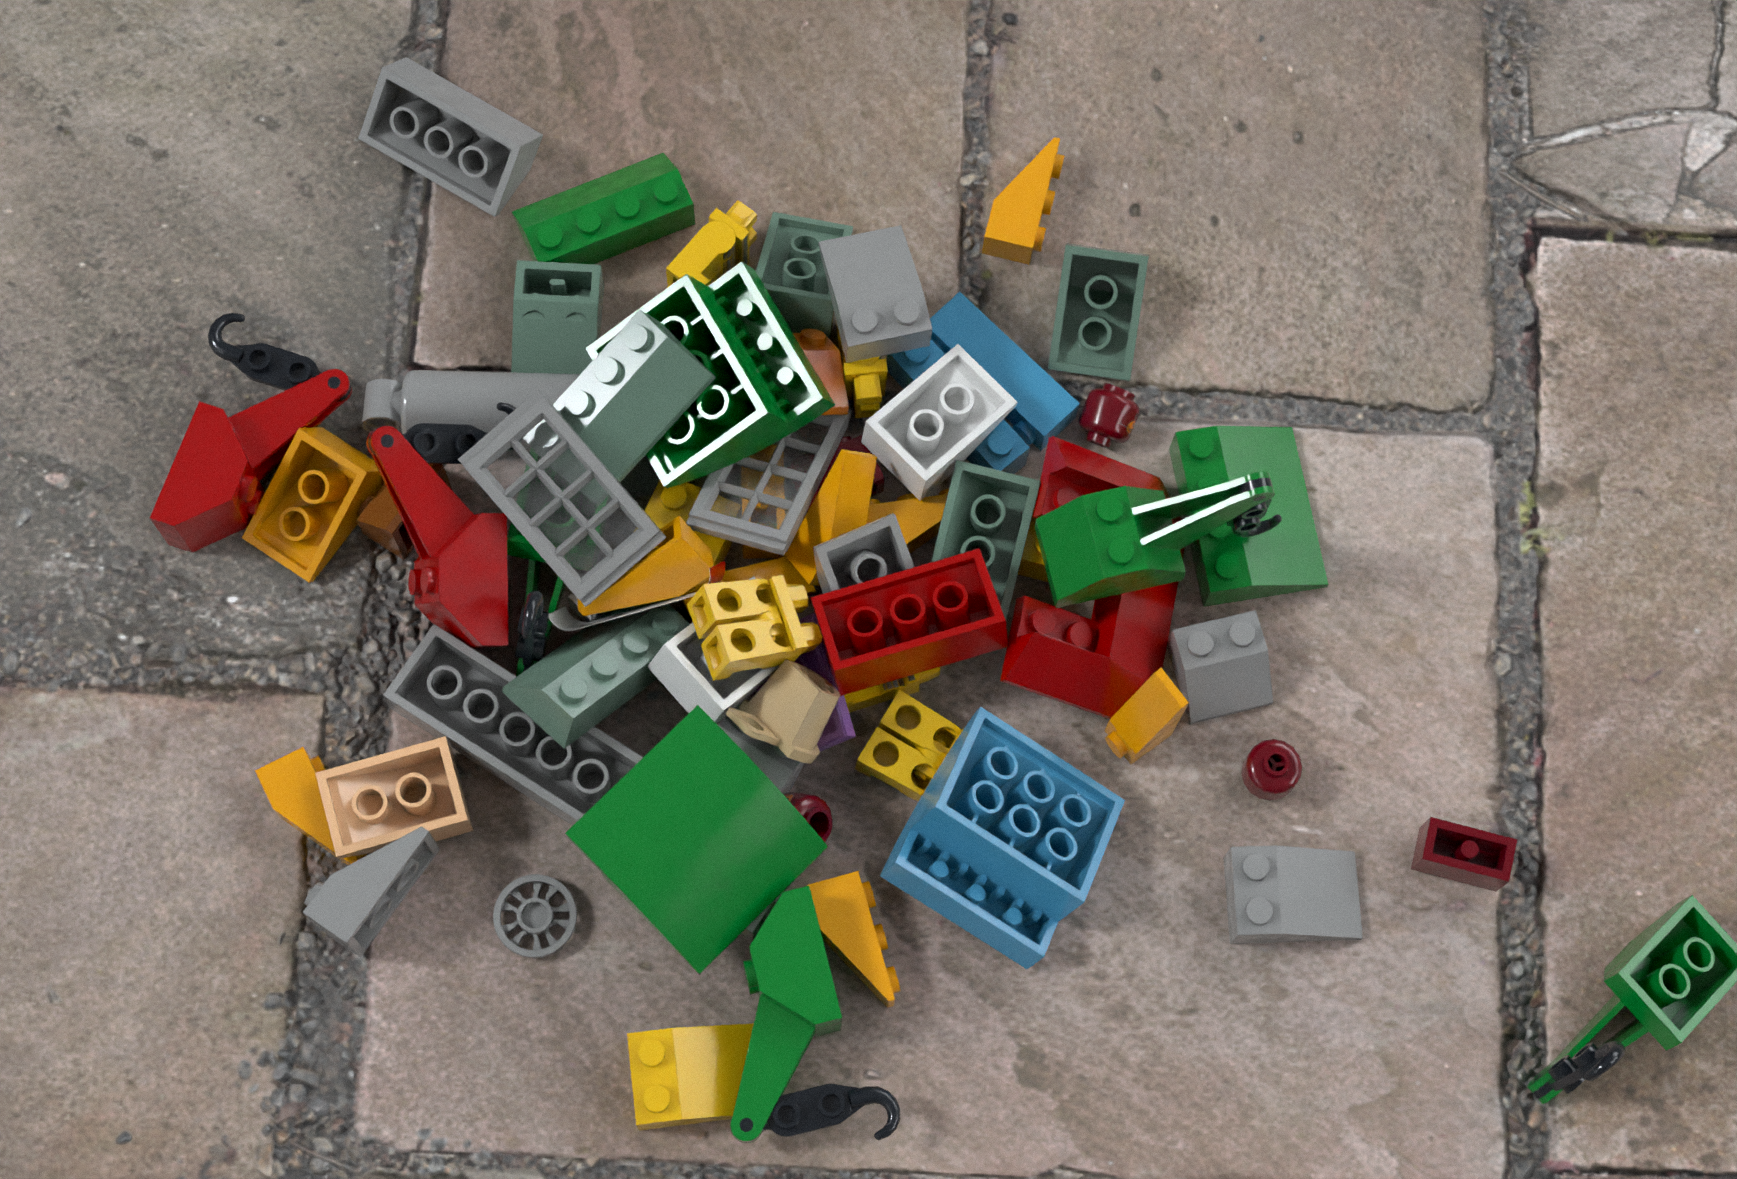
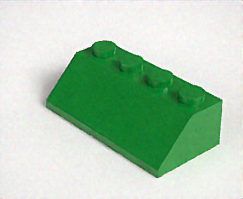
(608, 214)

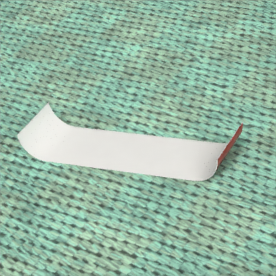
(564, 621)

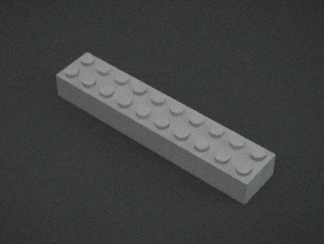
(460, 696)

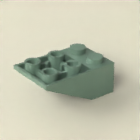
(555, 316)

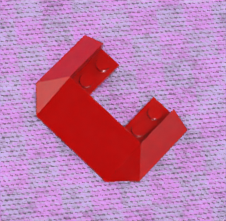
(1076, 658)

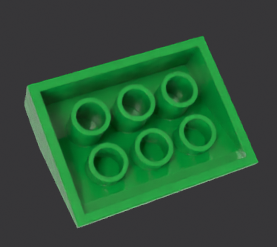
(1259, 565)

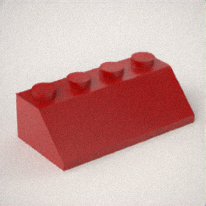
(910, 622)

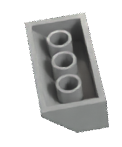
(449, 135)

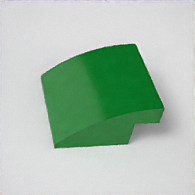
(760, 371)
(697, 839)

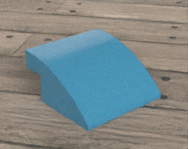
(1004, 839)

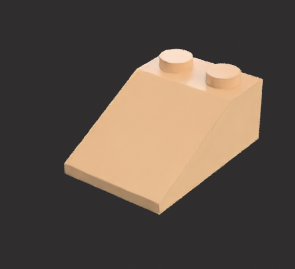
(393, 795)

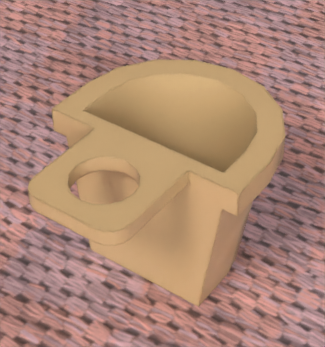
(789, 711)

